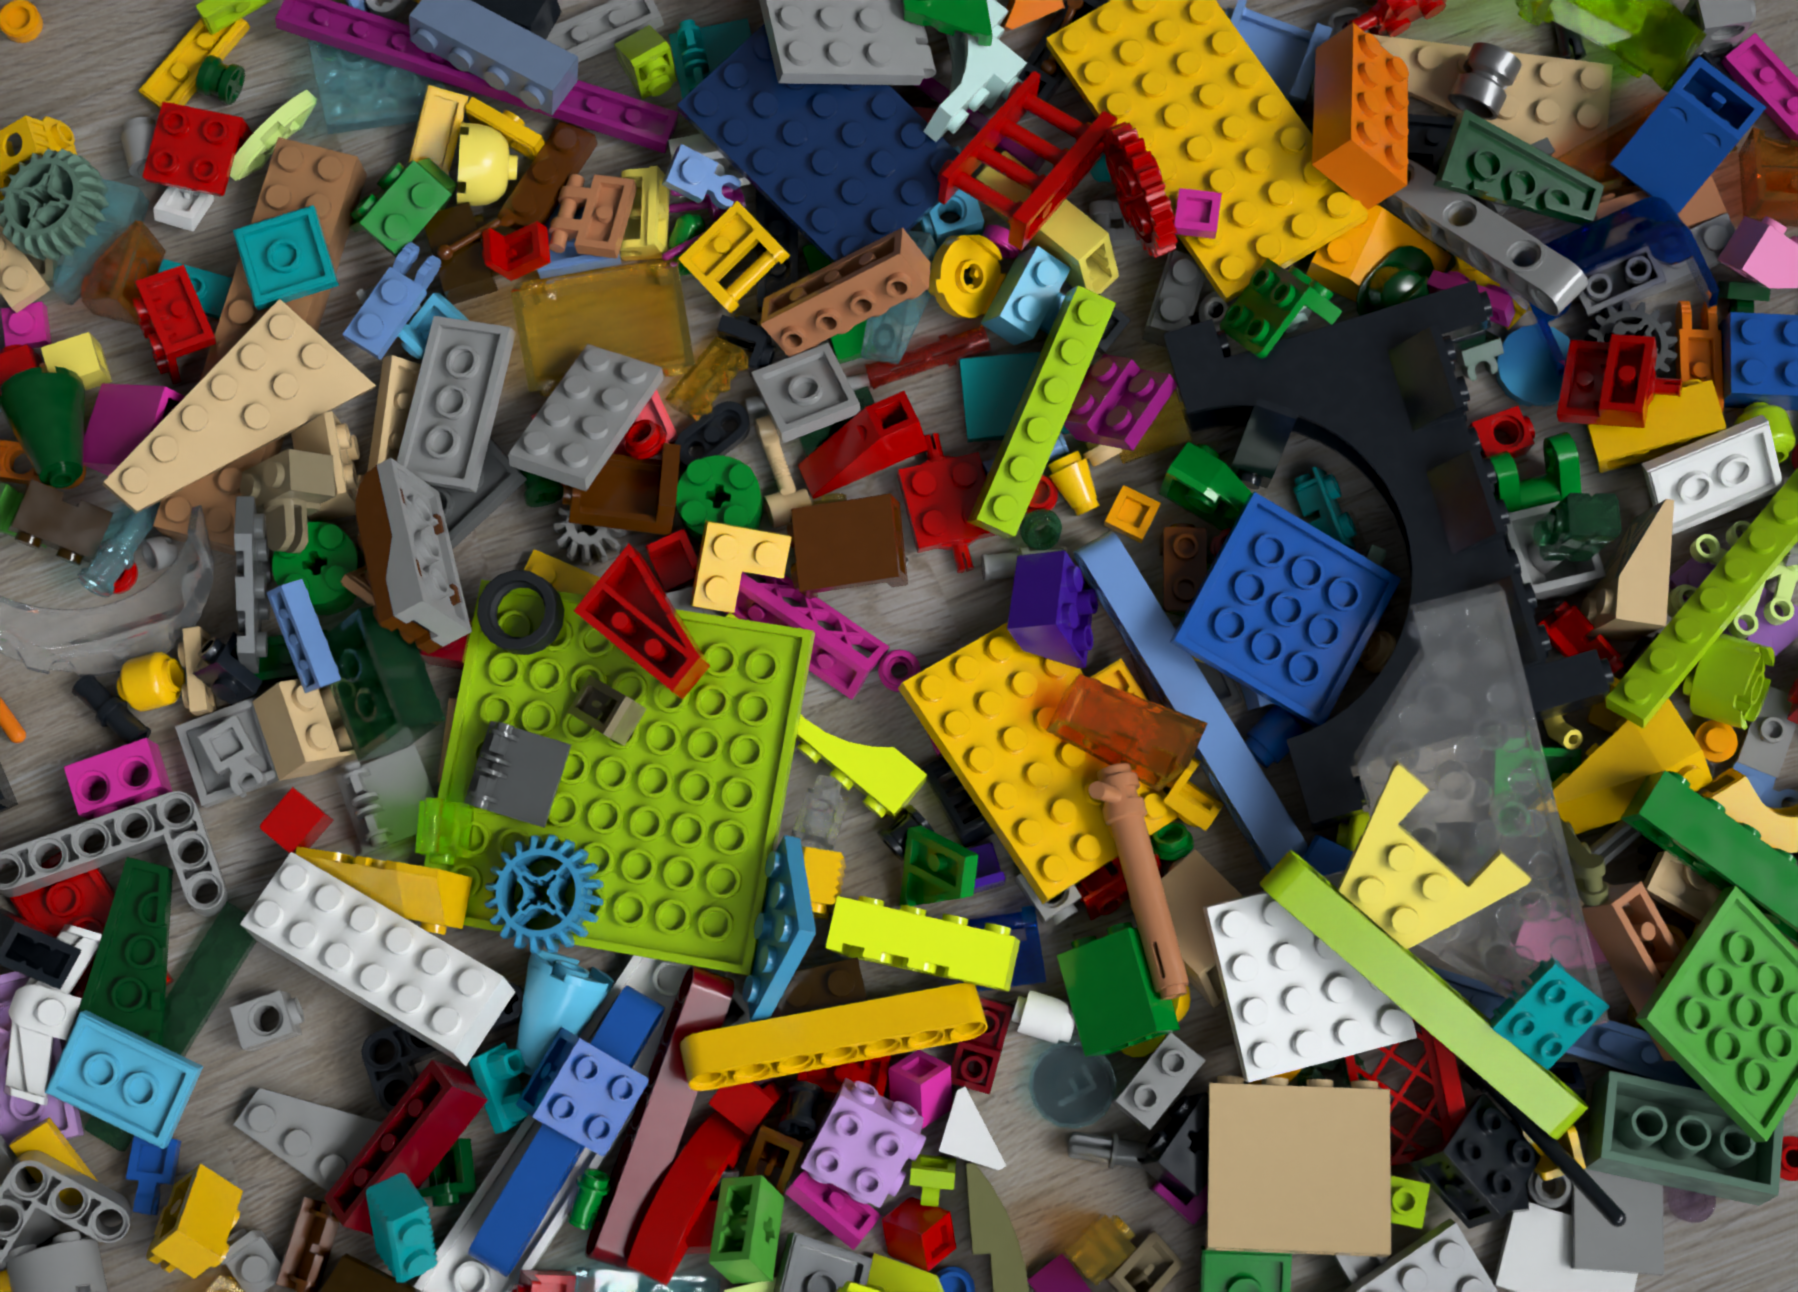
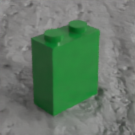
(1114, 992)

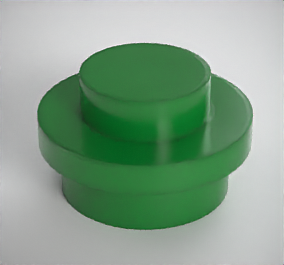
(1172, 842)

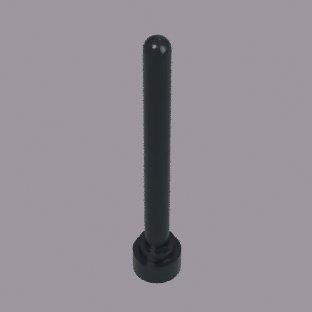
(1553, 1151)

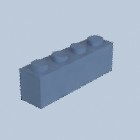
(495, 51)

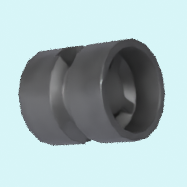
(1487, 73)

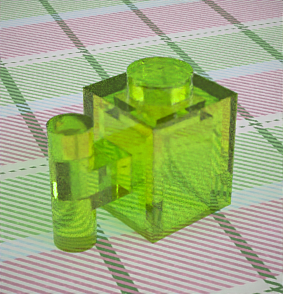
(444, 831)

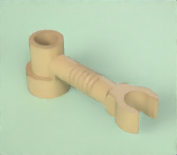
(780, 503)

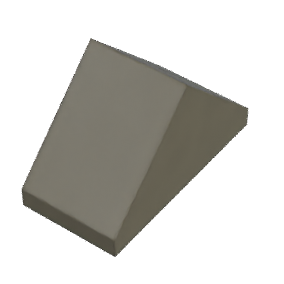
(607, 710)
(1146, 1268)

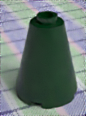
(48, 421)

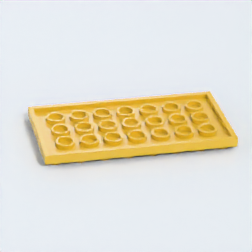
(1212, 127)

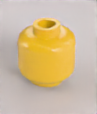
(150, 681)

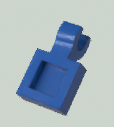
(151, 1168)

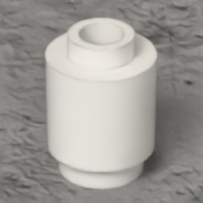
(1044, 1017)

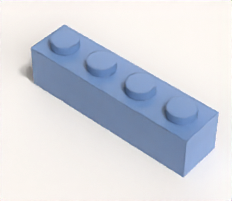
(303, 635)

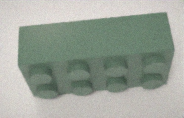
(1678, 1141)

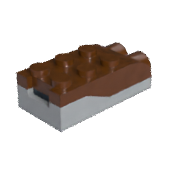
(409, 557)

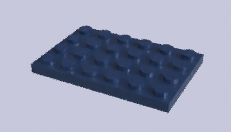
(827, 156)

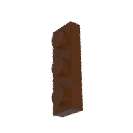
(540, 186)

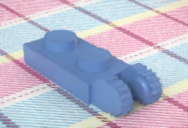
(391, 303)

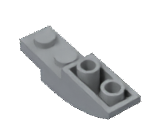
(1642, 276)

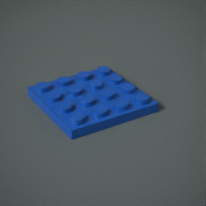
(1285, 610)

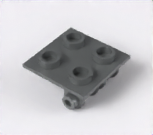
(517, 773)

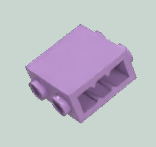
(864, 1143)

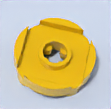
(948, 270)

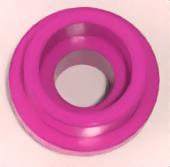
(894, 658)

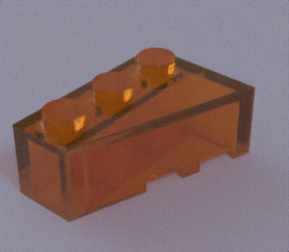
(1127, 730)

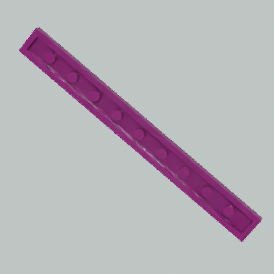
(391, 44)

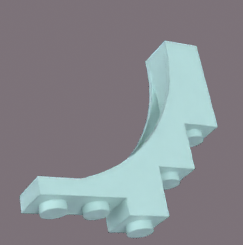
(978, 75)

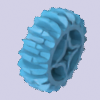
(557, 883)

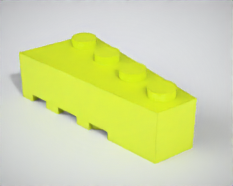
(923, 943)

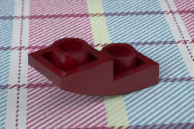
(979, 1057)

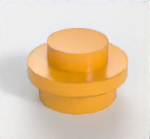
(1716, 741)

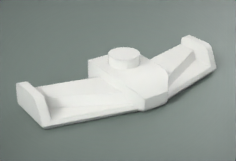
(41, 1014)

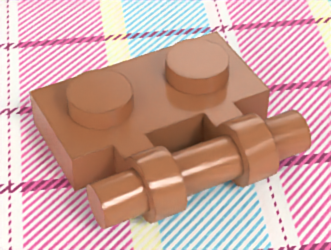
(603, 219)

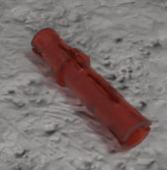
(974, 341)

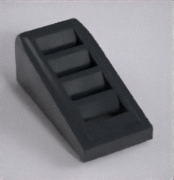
(967, 833)

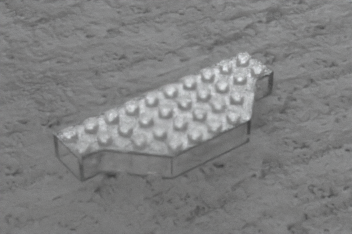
(1474, 741)

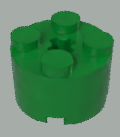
(714, 478)
(325, 545)

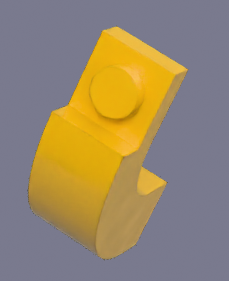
(1743, 805)

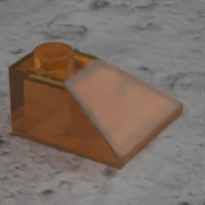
(113, 276)

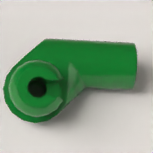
(685, 228)

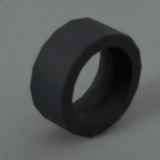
(492, 597)

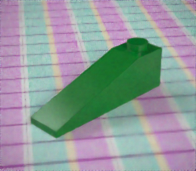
(1205, 486)

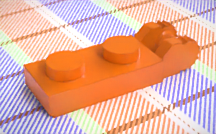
(1699, 349)

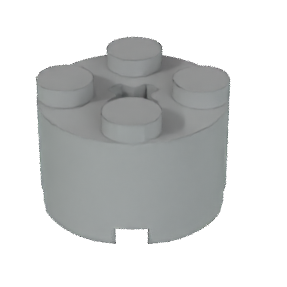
(65, 1266)

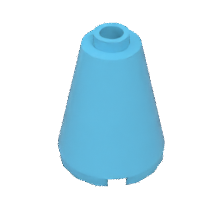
(555, 997)

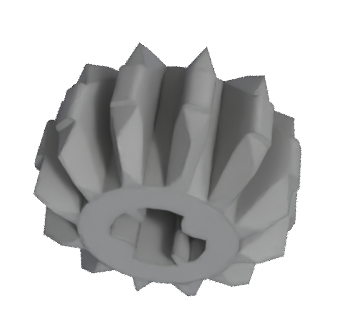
(580, 543)

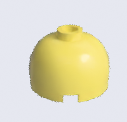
(483, 165)

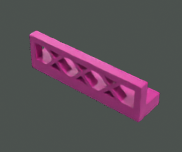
(832, 651)

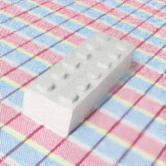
(378, 958)

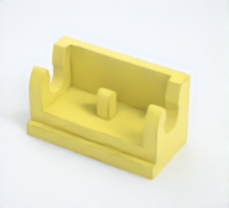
(648, 221)

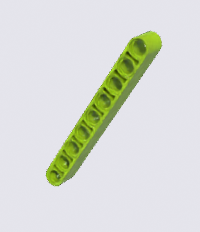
(1422, 994)

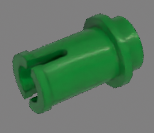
(591, 1189)

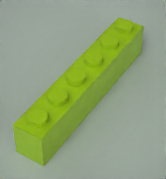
(1041, 412)

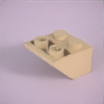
(330, 437)
(302, 730)

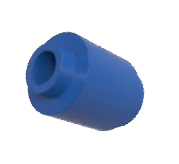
(1269, 735)

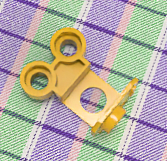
(36, 138)

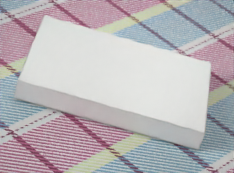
(1716, 473)
(1539, 1257)

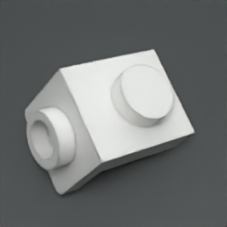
(182, 207)

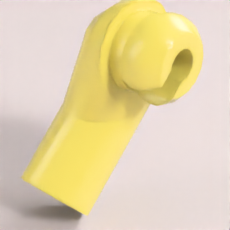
(1562, 732)

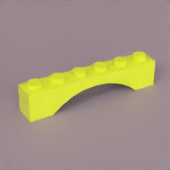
(877, 772)

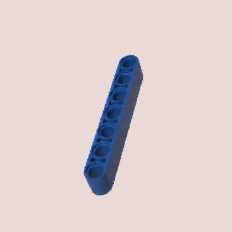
(552, 1154)

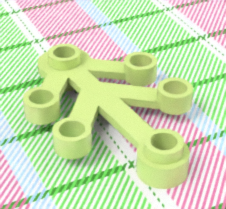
(1782, 596)

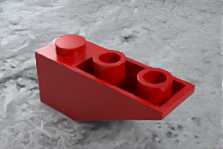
(864, 445)

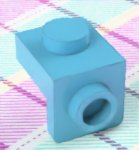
(417, 331)

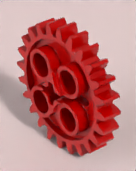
(1140, 189)

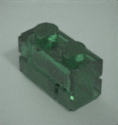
(1578, 527)

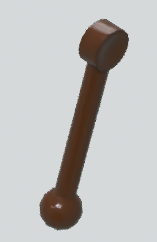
(1049, 65)
(505, 218)

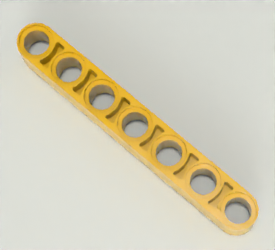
(832, 1036)

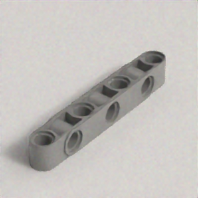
(1487, 241)

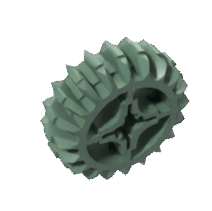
(52, 204)

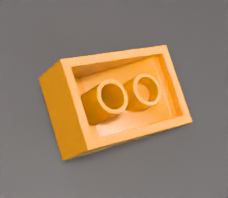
(1356, 253)

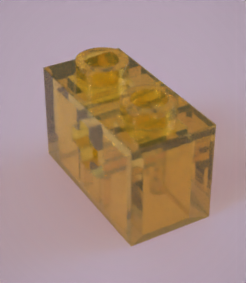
(1100, 1247)

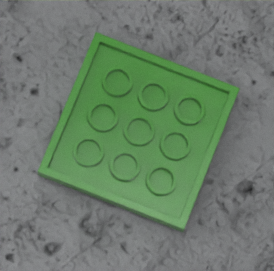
(1733, 1013)

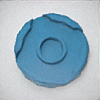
(1526, 369)

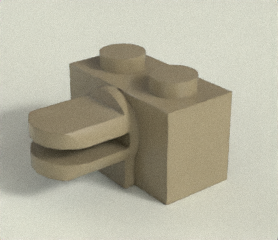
(287, 492)

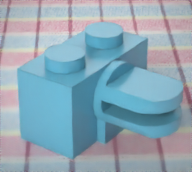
(1027, 297)

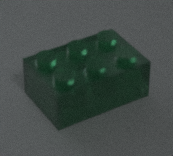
(382, 687)

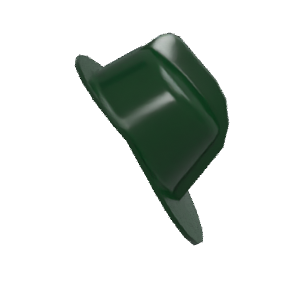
(1395, 280)

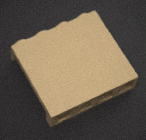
(1298, 1167)

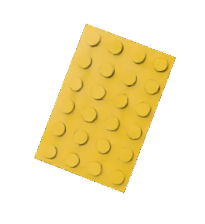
(990, 723)

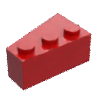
(641, 621)

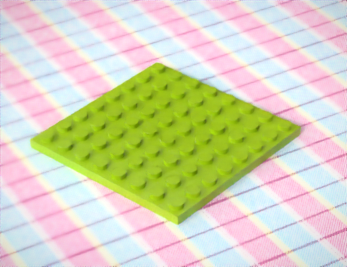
(671, 815)

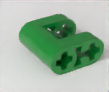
(1559, 479)

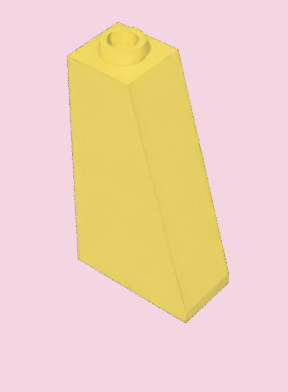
(1065, 235)

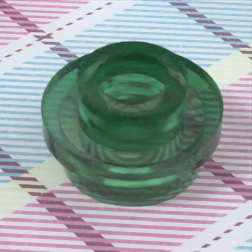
(1045, 537)

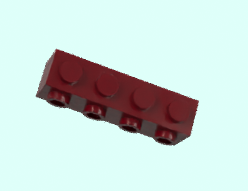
(408, 1140)

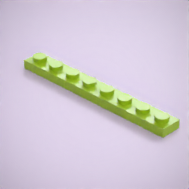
(1709, 609)

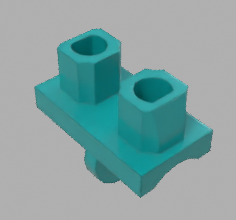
(498, 1079)

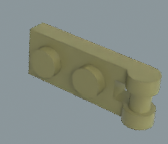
(1586, 868)

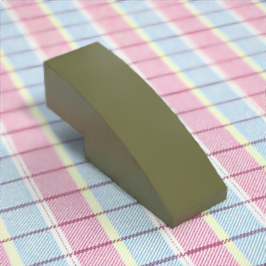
(994, 1234)

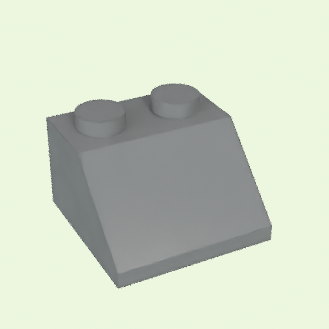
(1548, 578)

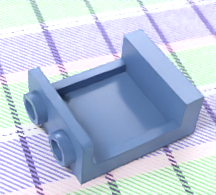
(1282, 50)

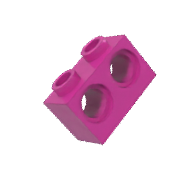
(117, 770)

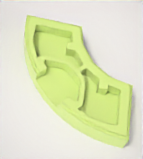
(262, 142)

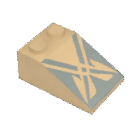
(1636, 584)

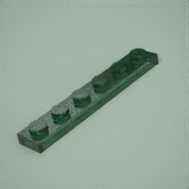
(194, 997)

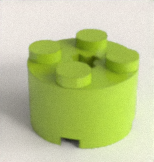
(1730, 681)

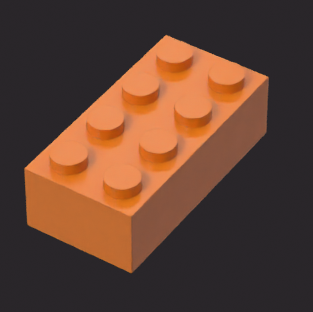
(1360, 116)

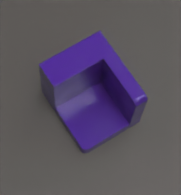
(988, 869)

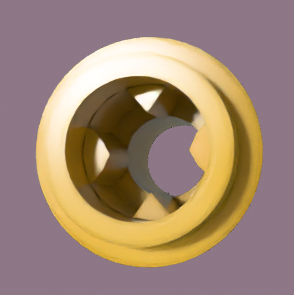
(1074, 482)

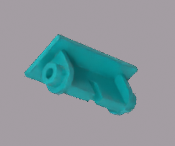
(1321, 495)

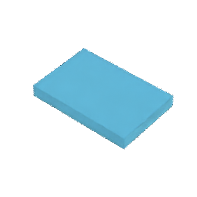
(124, 1079)

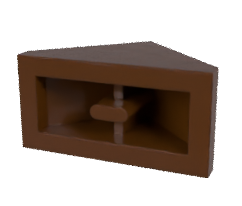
(774, 1158)

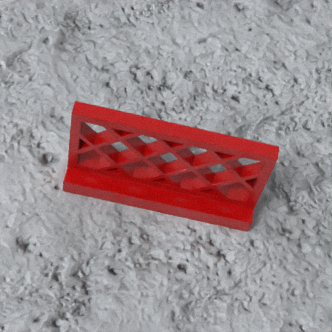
(1445, 1083)

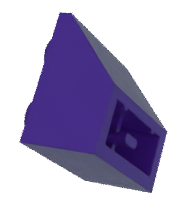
(1052, 608)

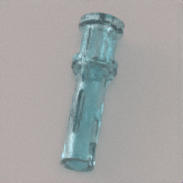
(117, 553)

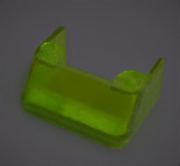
(1645, 34)

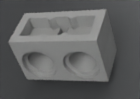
(1723, 23)
(1158, 1082)

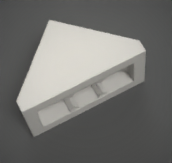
(968, 1136)

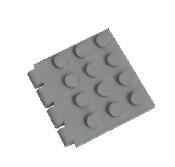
(846, 42)

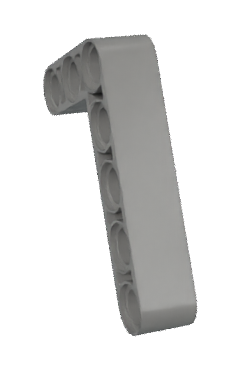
(119, 846)
(45, 1196)

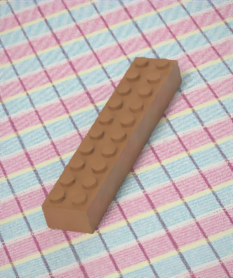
(294, 180)

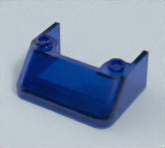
(1641, 224)

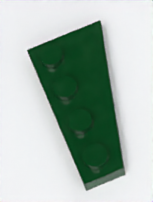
(1508, 171)
(132, 956)

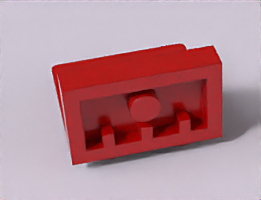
(194, 148)
(171, 318)

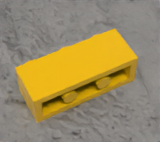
(1669, 426)

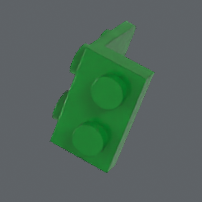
(401, 207)
(1272, 304)

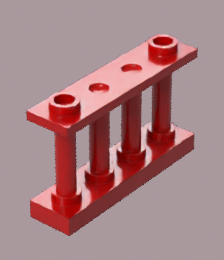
(1046, 190)

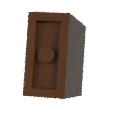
(629, 494)
(847, 545)

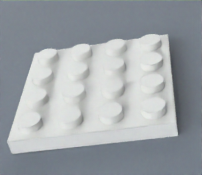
(1292, 993)

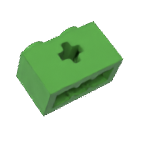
(746, 1229)

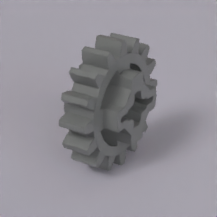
(1642, 325)

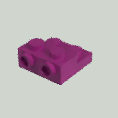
(1118, 402)

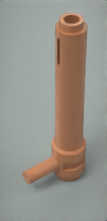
(1125, 815)

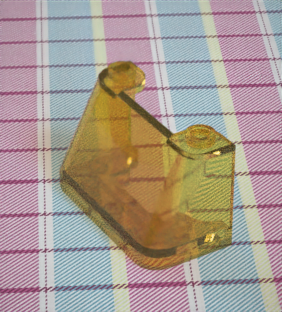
(618, 308)

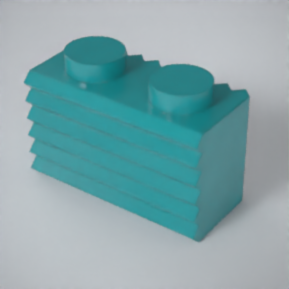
(401, 1227)

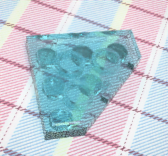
(363, 91)

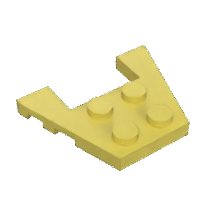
(1408, 886)

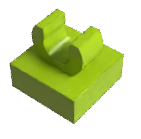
(932, 1175)

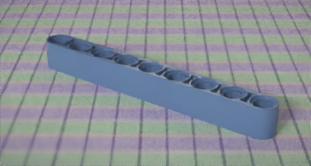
(1184, 689)

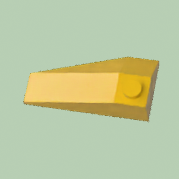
(1614, 771)
(412, 891)

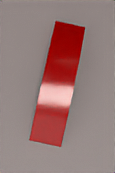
(683, 1196)

